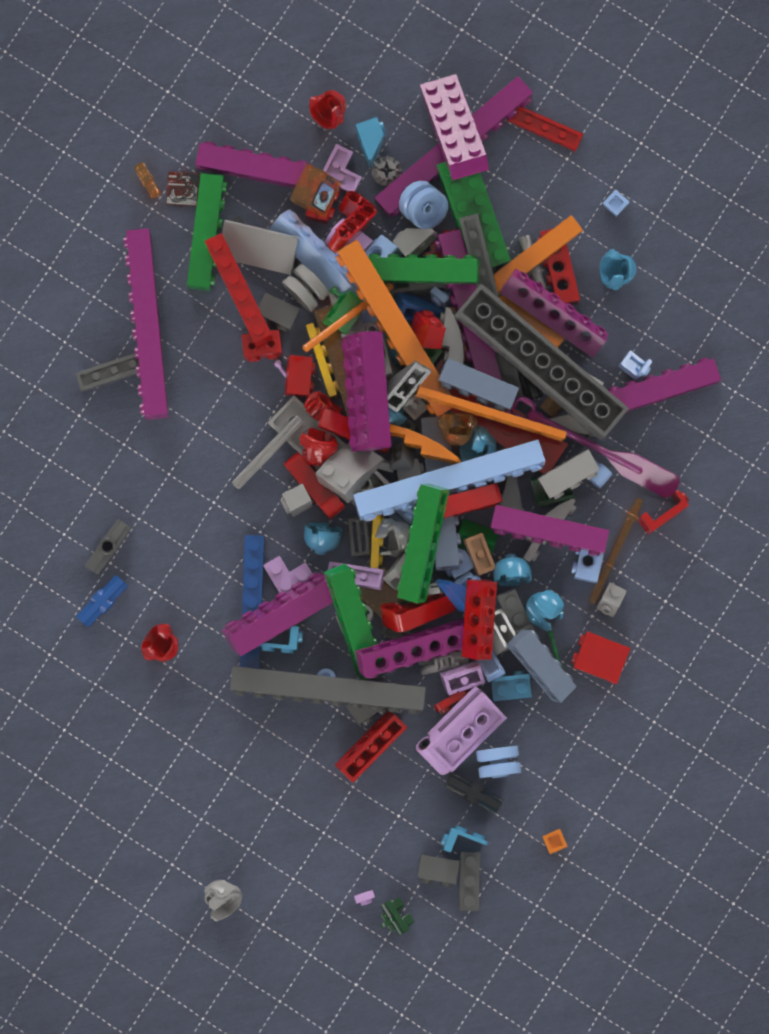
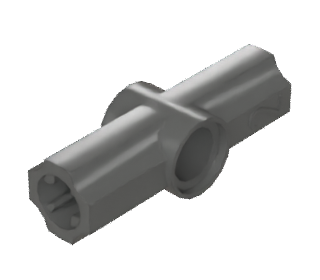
(115, 536)

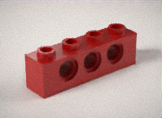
(571, 294)
(479, 619)
(370, 746)

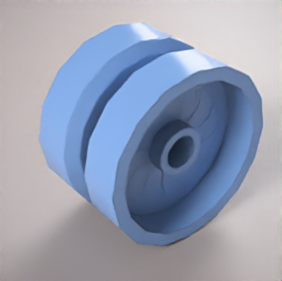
(423, 205)
(499, 762)

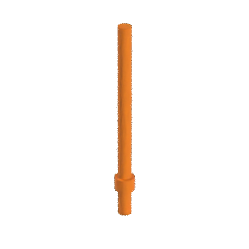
(339, 323)

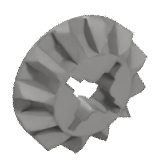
(379, 176)

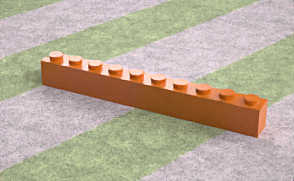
(389, 317)

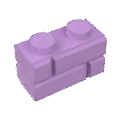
(462, 678)

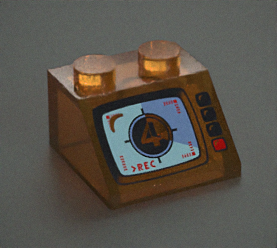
(315, 190)

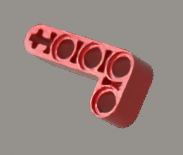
(359, 214)
(324, 498)
(472, 500)
(412, 615)

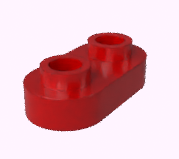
(444, 705)

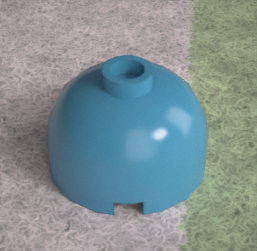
(321, 537)
(512, 571)

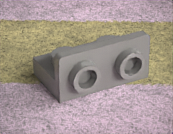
(394, 574)

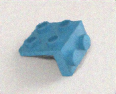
(296, 637)
(449, 840)

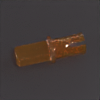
(147, 180)

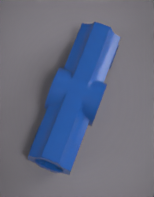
(102, 601)

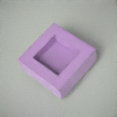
(364, 898)

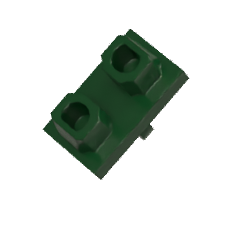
(392, 917)

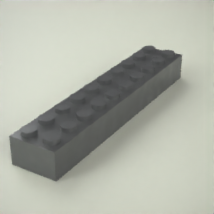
(541, 362)

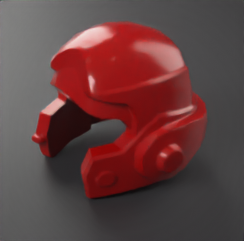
(328, 109)
(318, 446)
(160, 644)

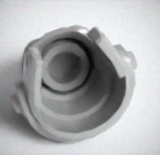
(398, 535)
(222, 899)

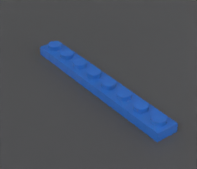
(252, 589)

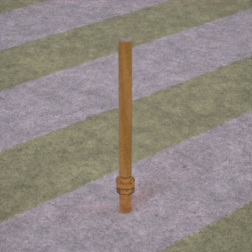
(631, 517)

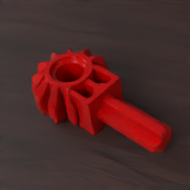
(318, 401)

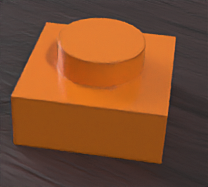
(554, 841)

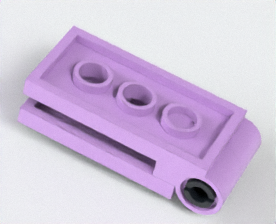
(460, 731)

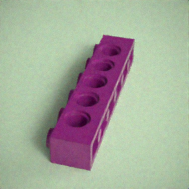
(557, 322)
(367, 657)

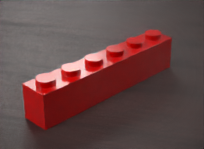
(238, 289)

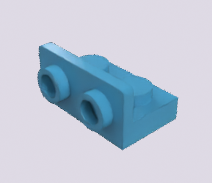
(511, 687)

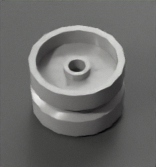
(308, 285)

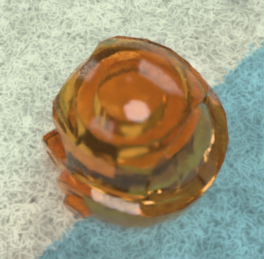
(456, 428)

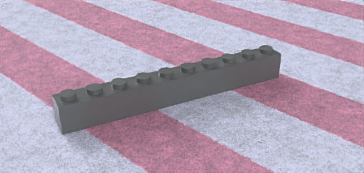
(328, 689)

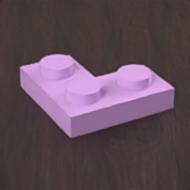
(337, 166)
(282, 577)

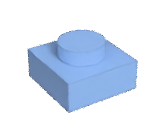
(615, 203)

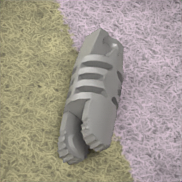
(443, 663)

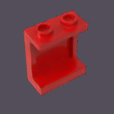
(650, 525)
(600, 657)

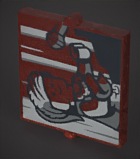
(182, 189)

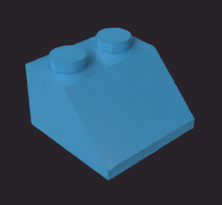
(371, 138)

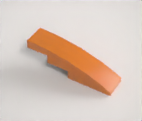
(429, 448)

